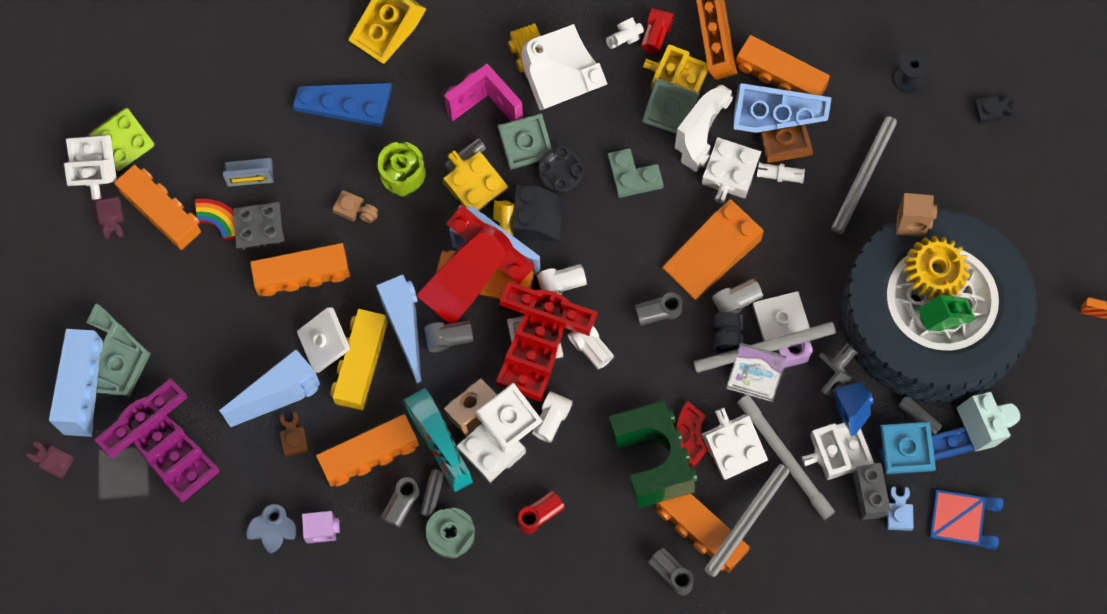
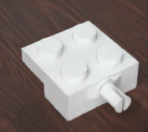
(90, 162)
(730, 169)
(734, 445)
(838, 451)
(487, 454)

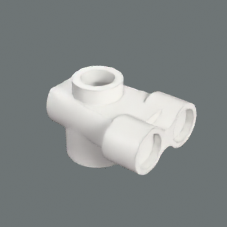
(628, 31)

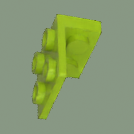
(127, 138)

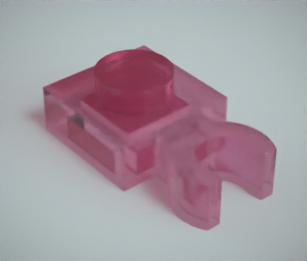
(110, 214)
(54, 461)

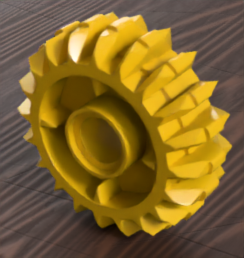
(947, 257)

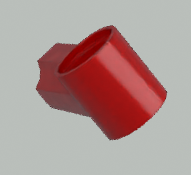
(658, 25)
(541, 511)

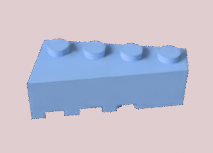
(76, 383)

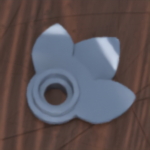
(272, 531)

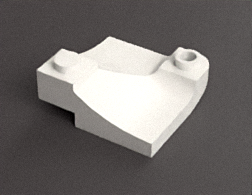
(560, 67)
(693, 131)

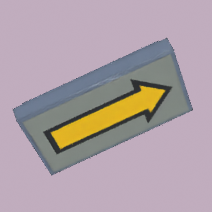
(248, 172)

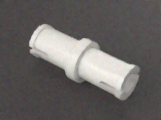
(781, 172)

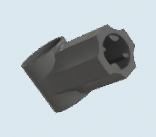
(656, 310)
(442, 336)
(400, 504)
(670, 570)

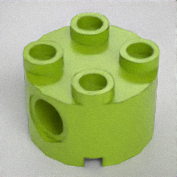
(401, 168)

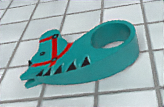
(438, 438)

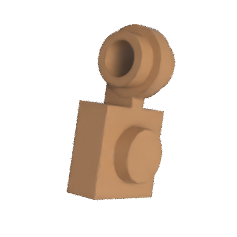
(351, 205)

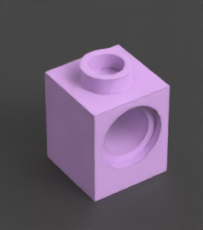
(795, 359)
(320, 527)

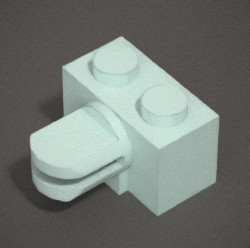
(987, 421)

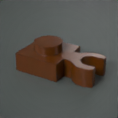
(294, 438)

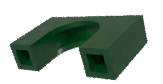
(655, 424)

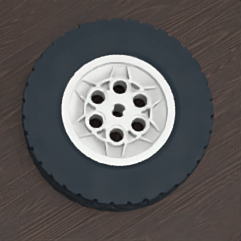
(948, 363)

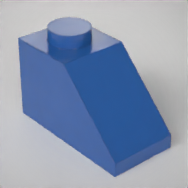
(853, 405)

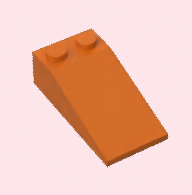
(714, 249)

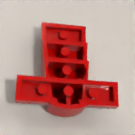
(472, 266)
(538, 336)

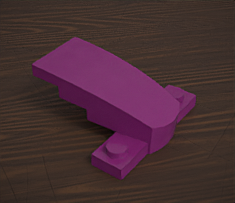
(168, 449)

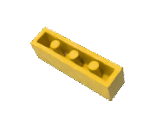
(360, 361)

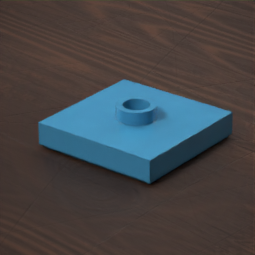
(907, 447)

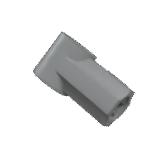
(735, 299)

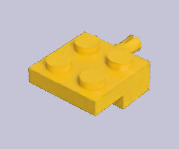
(679, 69)
(474, 181)

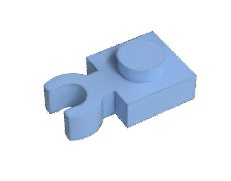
(901, 513)

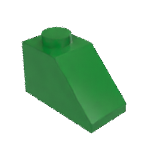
(945, 313)

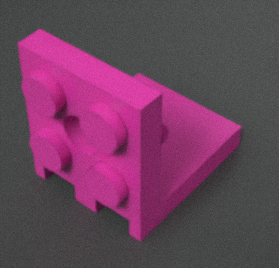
(475, 88)

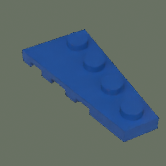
(346, 102)

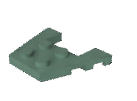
(120, 358)

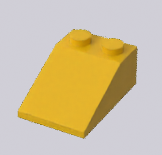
(386, 26)

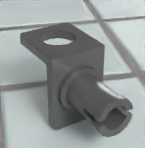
(837, 364)

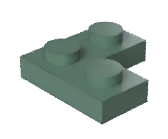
(632, 180)

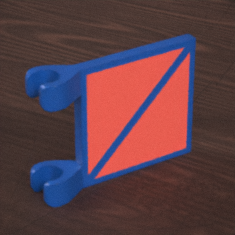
(960, 518)

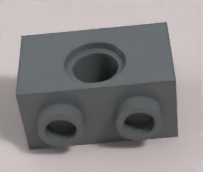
(871, 491)

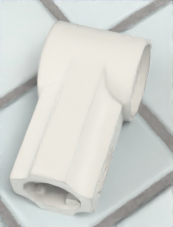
(562, 279)
(592, 347)
(554, 411)

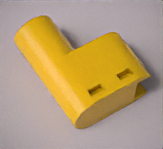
(504, 215)

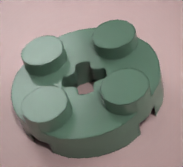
(447, 519)

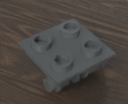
(258, 225)

